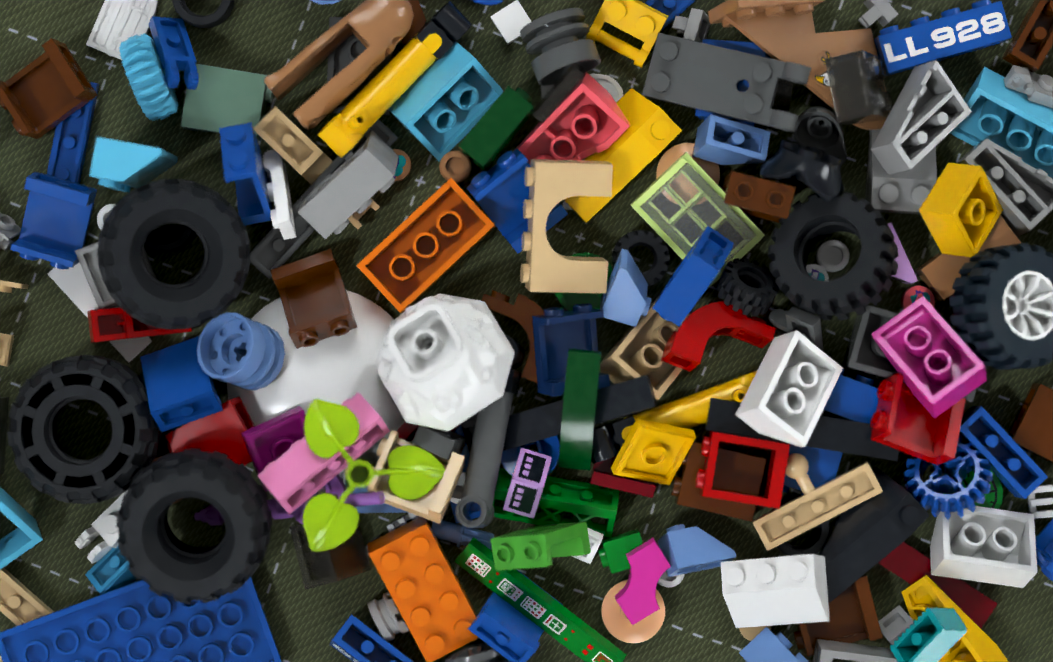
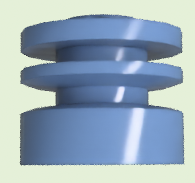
(240, 351)

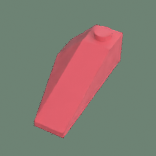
(578, 127)

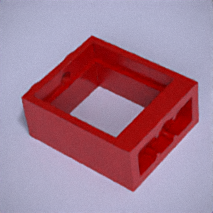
(775, 476)

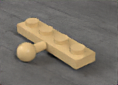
(815, 504)
(18, 601)

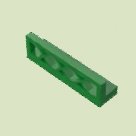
(566, 495)

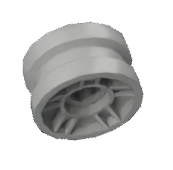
(387, 617)

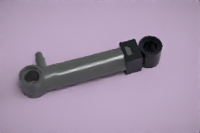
(487, 451)

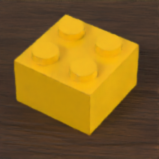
(961, 209)

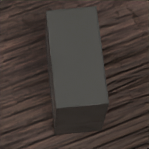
(439, 441)

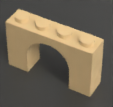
(548, 185)

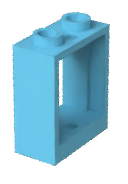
(21, 538)

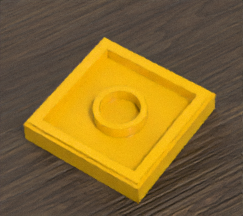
(653, 452)

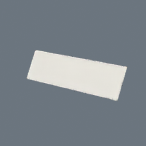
(76, 287)

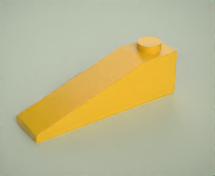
(644, 139)
(975, 643)

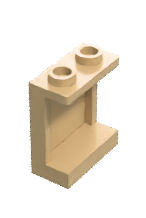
(435, 502)

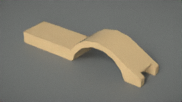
(298, 150)

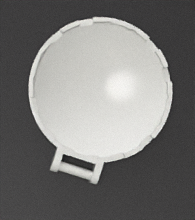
(326, 371)

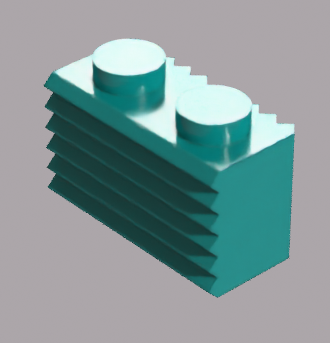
(929, 636)

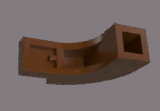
(522, 313)

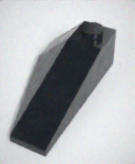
(869, 533)

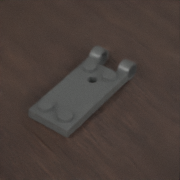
(708, 78)

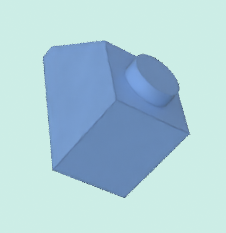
(730, 142)
(626, 292)
(692, 550)

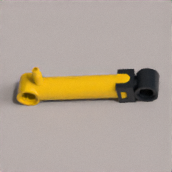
(394, 79)
(683, 413)

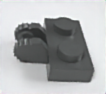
(797, 319)

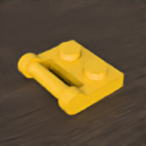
(633, 18)

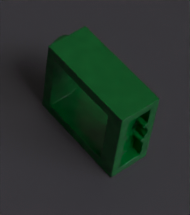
(497, 127)

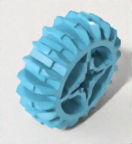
(147, 77)

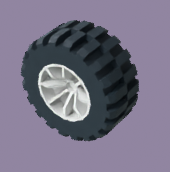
(1006, 306)

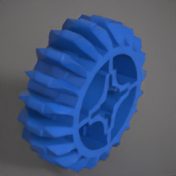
(958, 498)

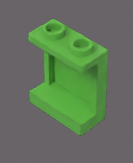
(539, 544)

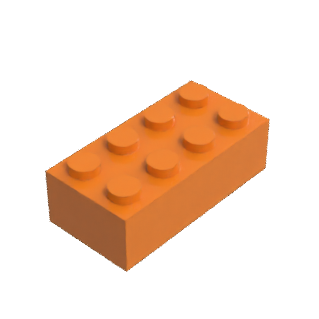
(426, 245)
(424, 588)

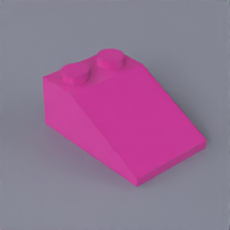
(930, 357)

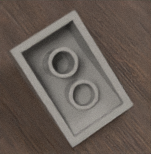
(899, 191)

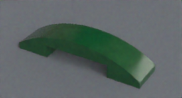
(579, 409)

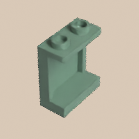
(225, 99)

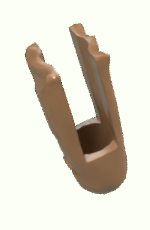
(376, 25)

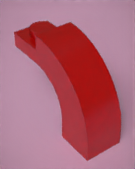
(689, 339)

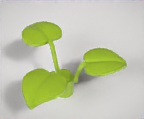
(332, 428)

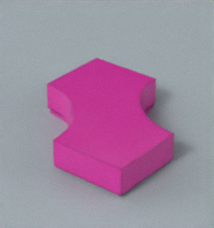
(646, 567)

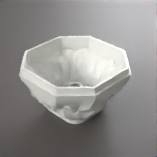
(444, 361)

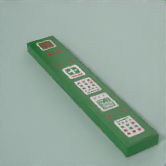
(538, 606)

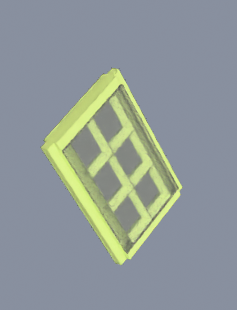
(687, 202)

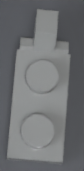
(1037, 87)

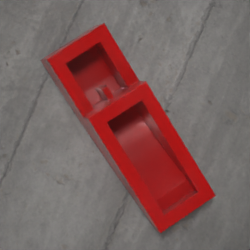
(118, 325)

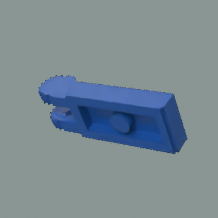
(174, 51)

